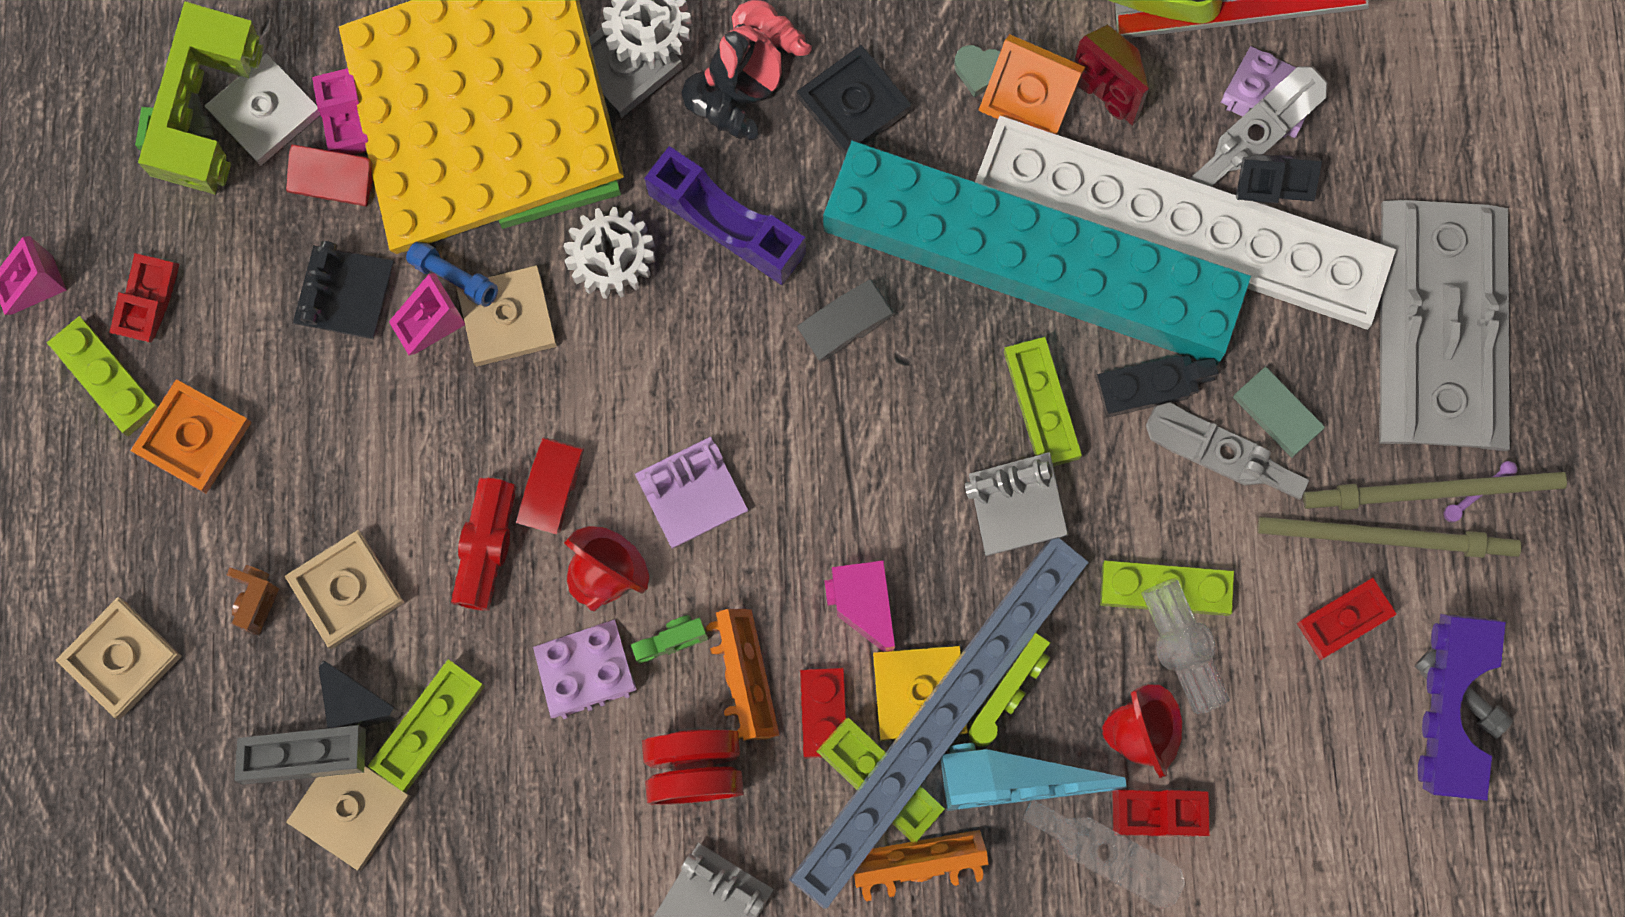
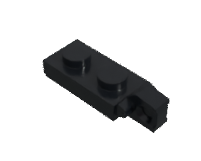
(1153, 384)

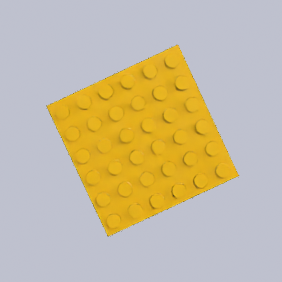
(477, 111)

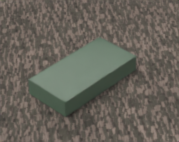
(1278, 412)

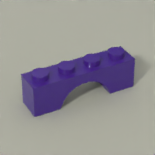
(698, 200)
(1463, 652)

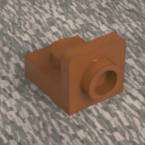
(255, 603)

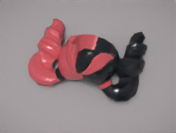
(744, 68)

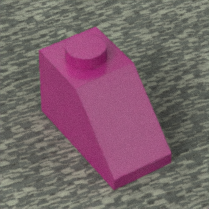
(863, 601)

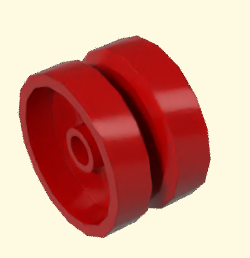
(692, 761)

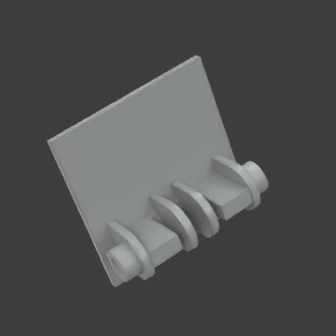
(1017, 504)
(713, 889)

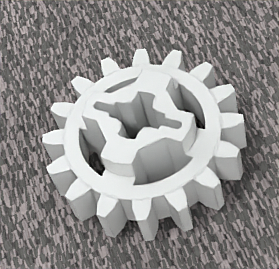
(628, 26)
(593, 256)

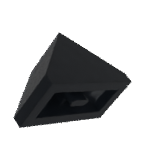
(350, 702)

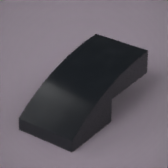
(1278, 177)

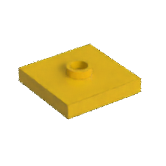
(905, 682)

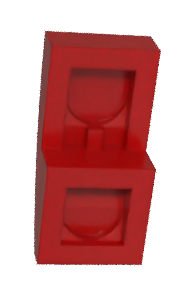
(146, 298)
(550, 485)
(1161, 813)

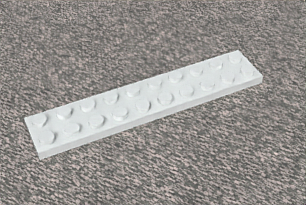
(1279, 250)

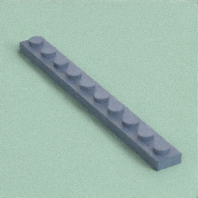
(937, 723)

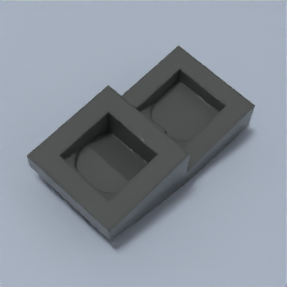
(845, 319)

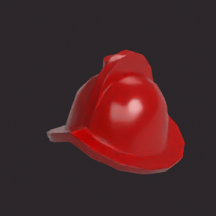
(603, 566)
(1146, 728)

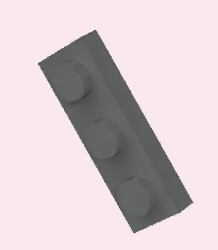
(300, 755)

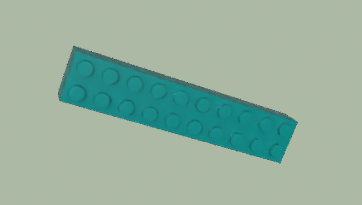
(1035, 253)

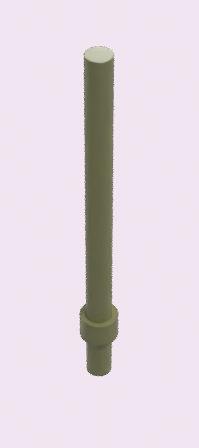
(1350, 496)
(1471, 544)

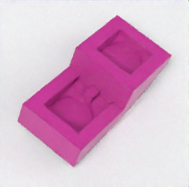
(337, 104)

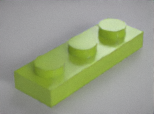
(103, 376)
(1042, 401)
(1205, 589)
(426, 726)
(856, 755)

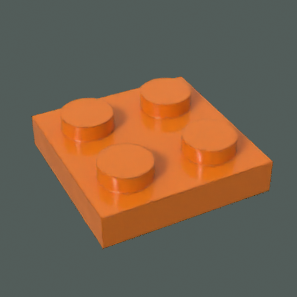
(1031, 85)
(191, 436)

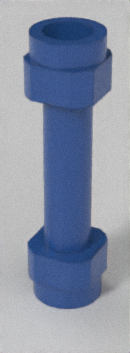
(476, 288)

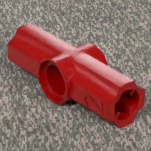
(484, 544)

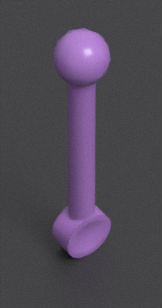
(1454, 512)

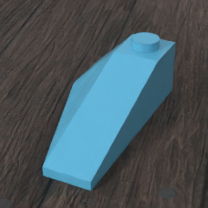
(995, 778)

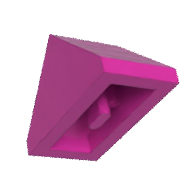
(28, 277)
(426, 316)

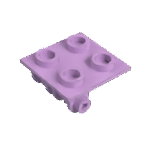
(1254, 80)
(691, 492)
(584, 670)

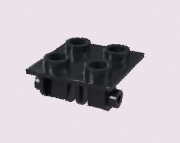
(343, 291)

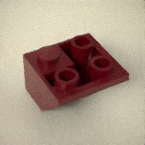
(1113, 72)

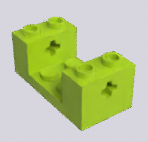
(207, 40)

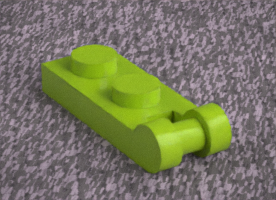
(1008, 694)

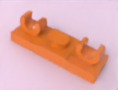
(745, 674)
(922, 861)

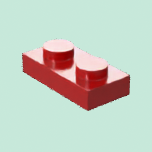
(1346, 618)
(821, 706)

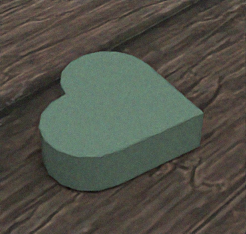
(975, 67)

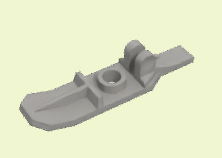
(1275, 113)
(1202, 442)

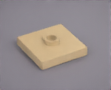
(513, 323)
(344, 589)
(118, 658)
(349, 814)

